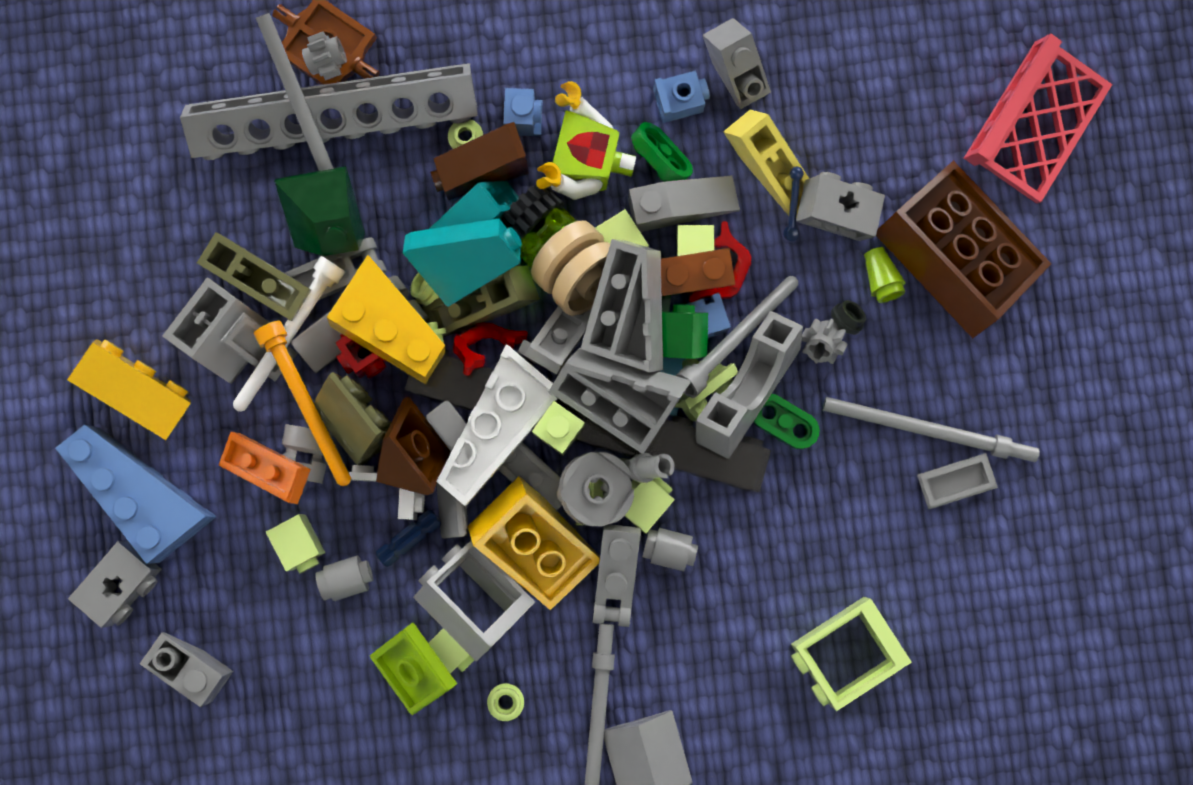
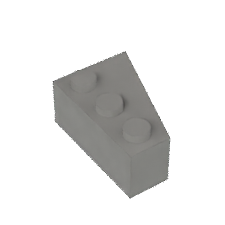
(628, 308)
(619, 396)

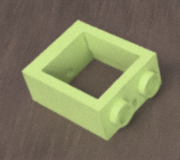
(878, 628)

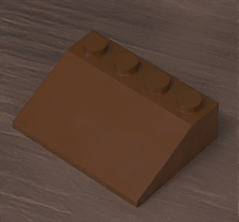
(963, 249)

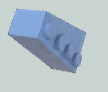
(135, 496)

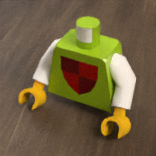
(584, 150)

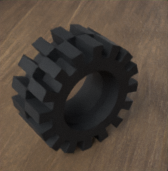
(530, 210)

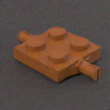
(326, 17)

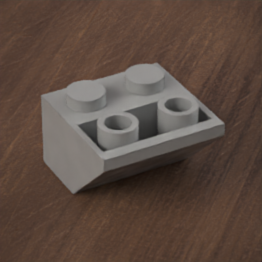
(203, 325)

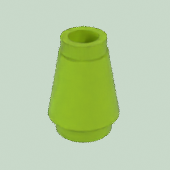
(883, 276)

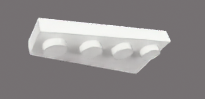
(500, 421)

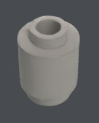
(670, 549)
(344, 578)

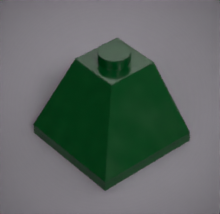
(321, 211)

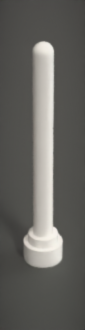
(325, 275)

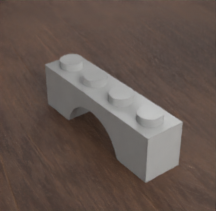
(734, 410)

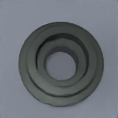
(849, 317)

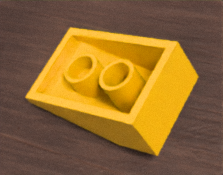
(533, 543)

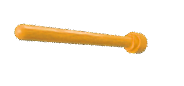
(273, 339)

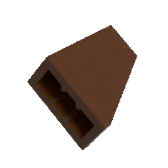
(485, 159)

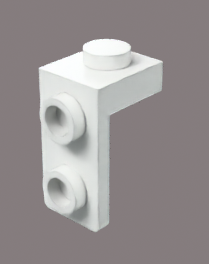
(409, 502)

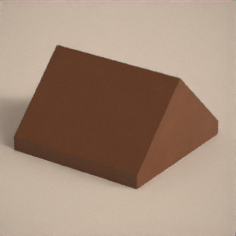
(411, 452)

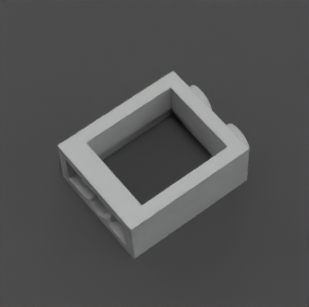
(491, 580)

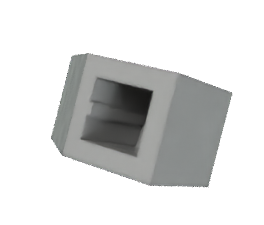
(737, 62)
(186, 669)

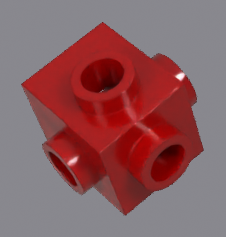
(350, 360)

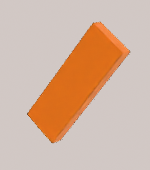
(264, 467)

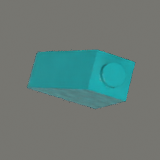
(481, 203)
(462, 256)

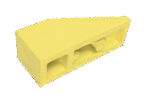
(766, 155)

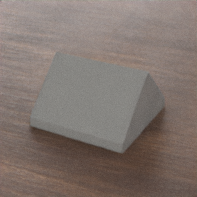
(647, 752)

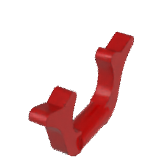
(740, 270)
(483, 330)

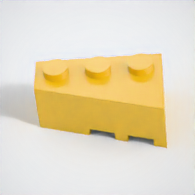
(386, 323)
(130, 388)

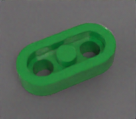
(661, 153)
(785, 418)

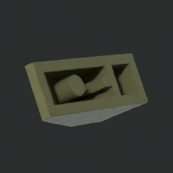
(253, 276)
(496, 298)

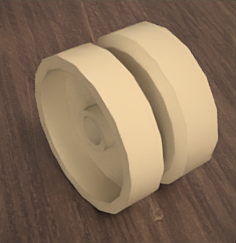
(572, 266)

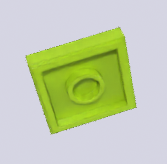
(413, 669)

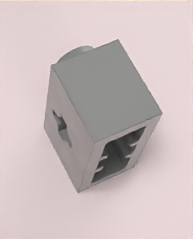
(840, 206)
(97, 595)

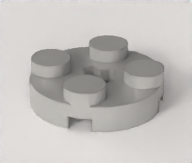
(574, 489)

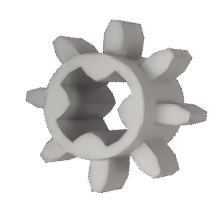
(324, 55)
(824, 341)

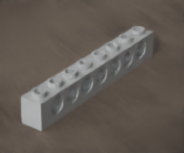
(454, 81)

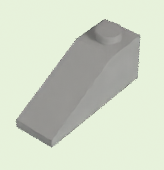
(682, 201)

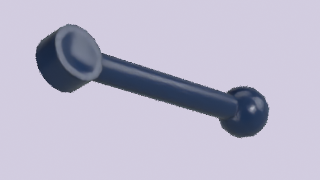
(790, 232)

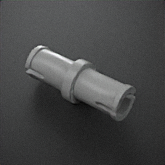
(647, 467)

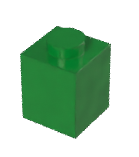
(684, 332)

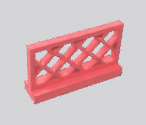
(1020, 96)

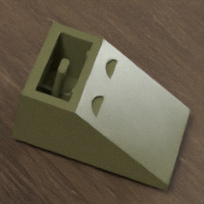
(350, 417)

